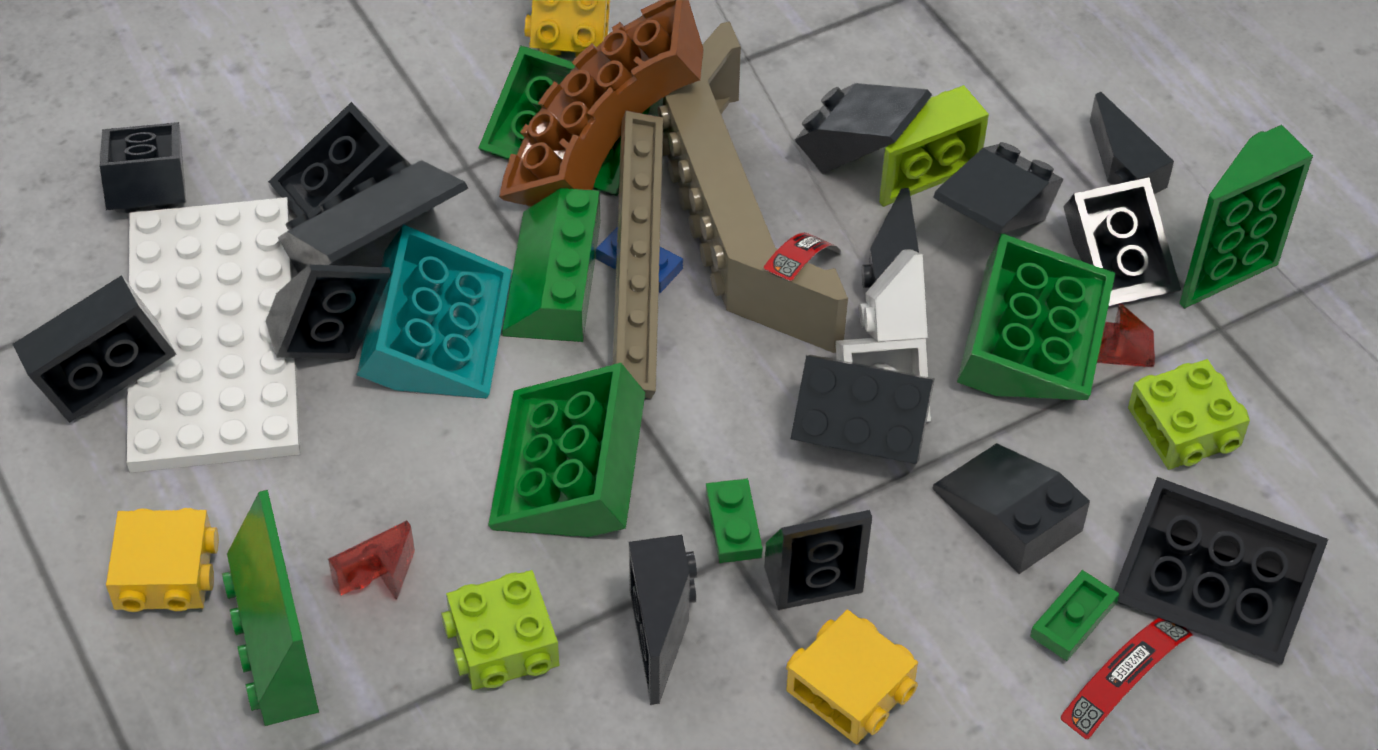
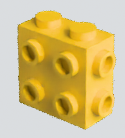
(567, 25)
(161, 559)
(852, 676)

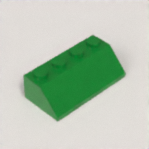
(554, 267)

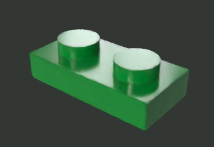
(733, 520)
(1074, 615)

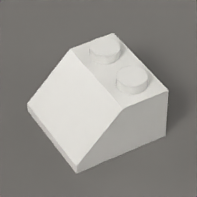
(897, 301)
(895, 355)

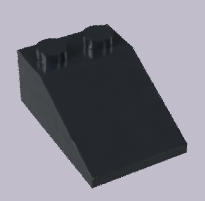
(858, 122)
(335, 162)
(142, 167)
(1001, 189)
(1124, 234)
(325, 311)
(1015, 504)
(818, 559)
(660, 598)

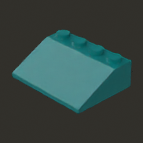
(435, 319)

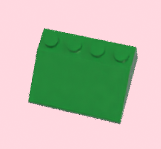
(518, 104)
(1248, 214)
(1036, 324)
(570, 455)
(268, 620)

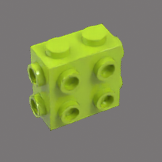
(1188, 414)
(500, 630)

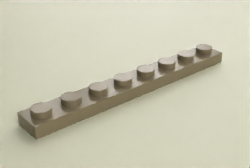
(638, 248)

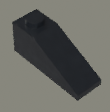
(1126, 149)
(895, 235)

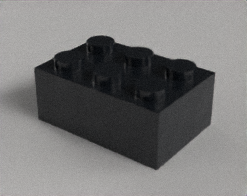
(94, 349)
(862, 408)

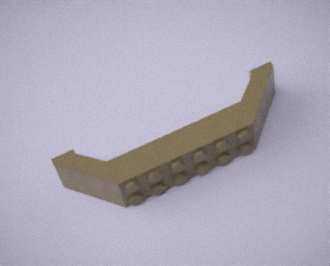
(727, 214)

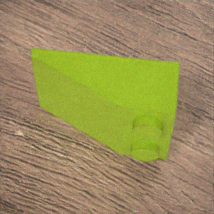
(934, 144)

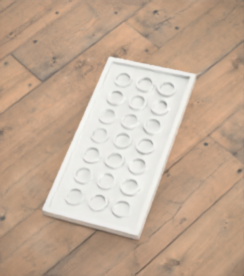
(211, 287)

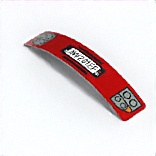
(795, 254)
(1121, 675)

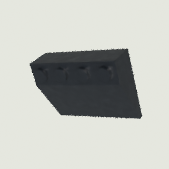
(368, 214)
(1220, 570)

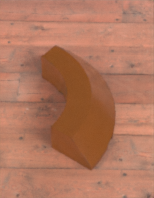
(586, 110)

